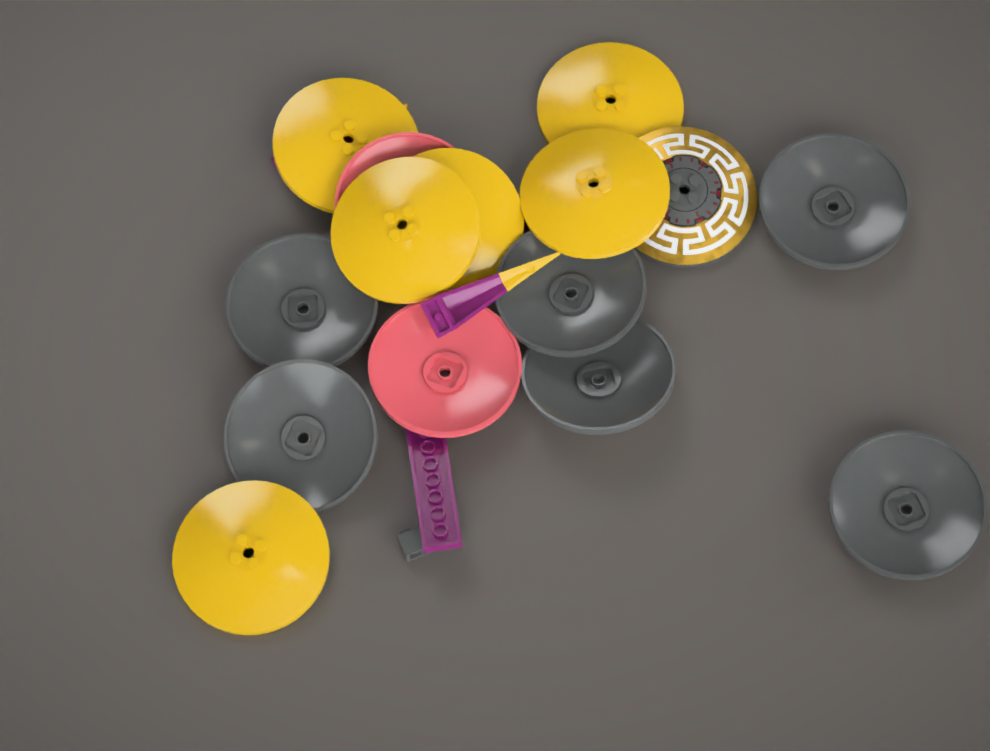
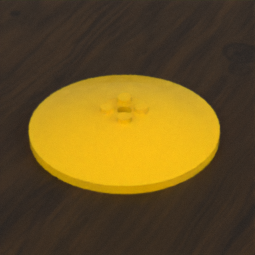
(581, 81)
(312, 128)
(497, 204)
(598, 219)
(410, 261)
(257, 591)

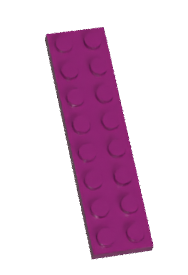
(434, 492)

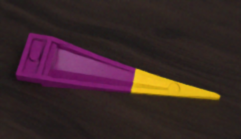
(457, 306)

